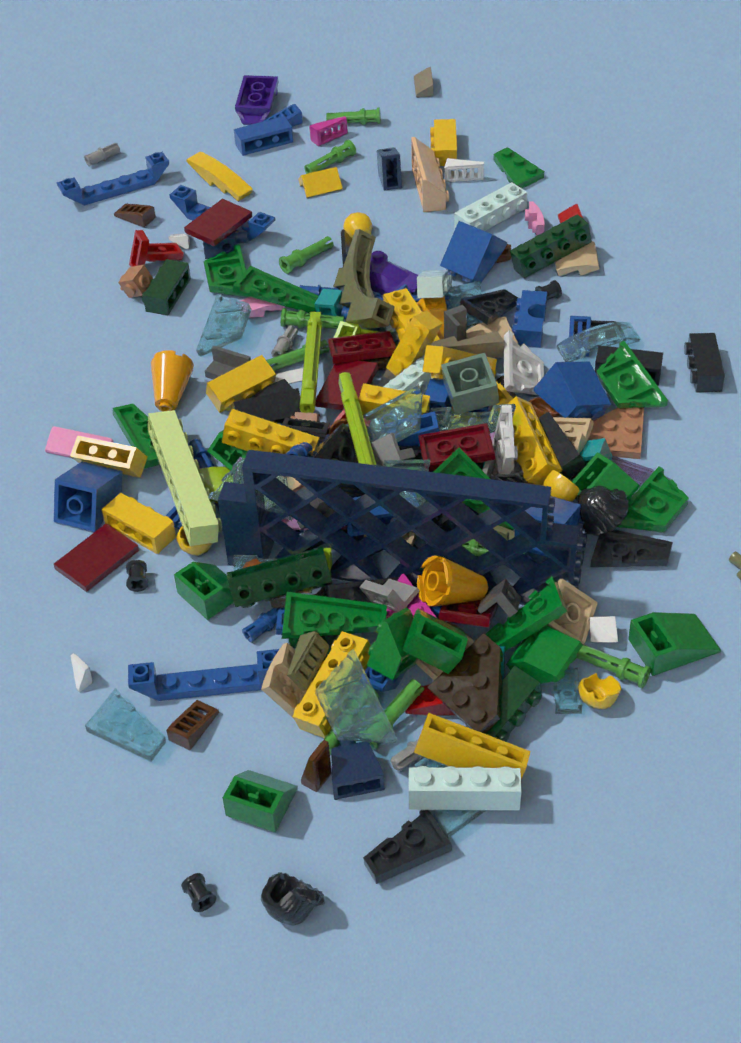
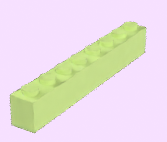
(183, 478)

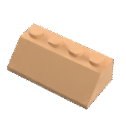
(428, 177)

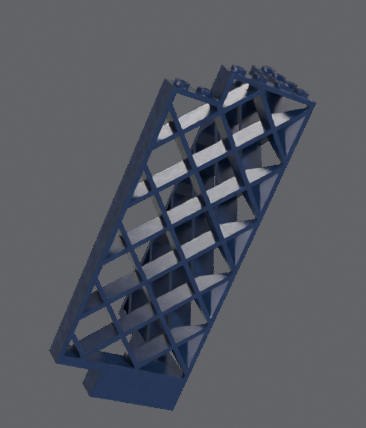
(252, 529)

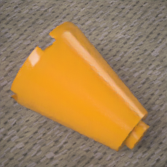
(170, 378)
(449, 583)

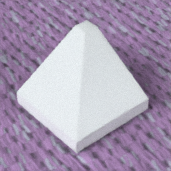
(181, 239)
(603, 629)
(81, 673)

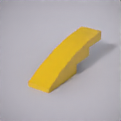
(219, 174)

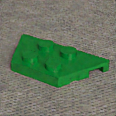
(224, 271)
(628, 381)
(655, 504)

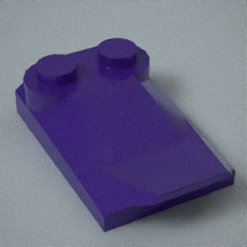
(256, 98)
(387, 276)

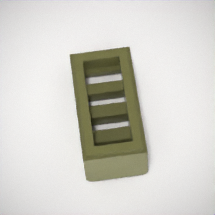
(307, 663)

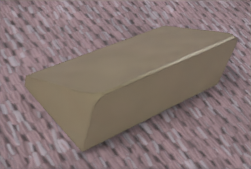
(424, 83)

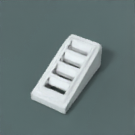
(456, 175)

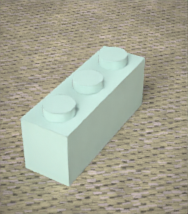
(433, 283)

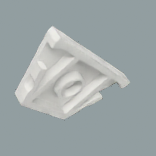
(521, 367)
(504, 442)

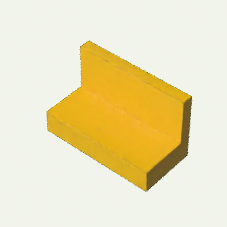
(320, 182)

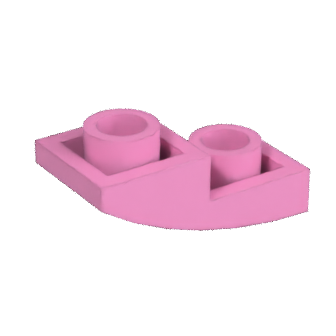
(535, 218)
(260, 306)

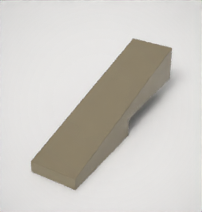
(489, 343)

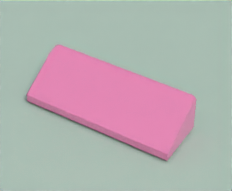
(62, 440)

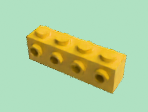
(404, 310)
(440, 355)
(262, 435)
(532, 444)
(309, 713)
(467, 748)

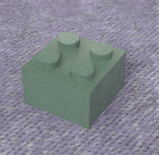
(470, 383)

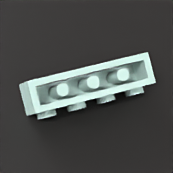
(493, 208)
(411, 377)
(464, 788)

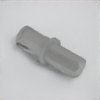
(102, 154)
(285, 341)
(405, 757)

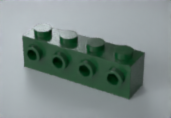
(550, 246)
(278, 577)

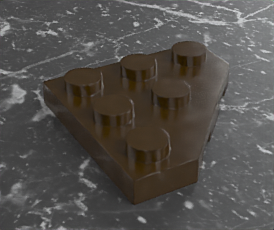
(473, 685)

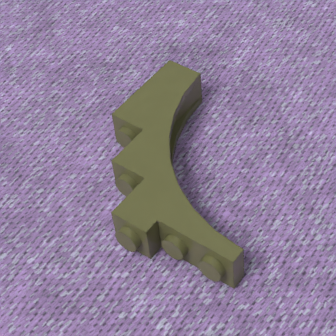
(356, 287)

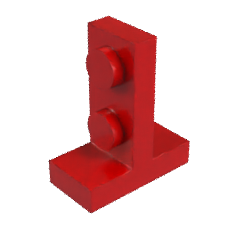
(152, 252)

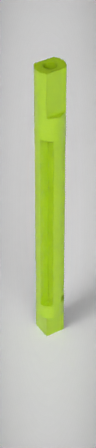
(311, 363)
(355, 420)

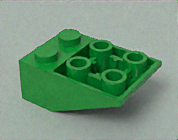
(670, 640)

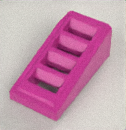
(318, 134)

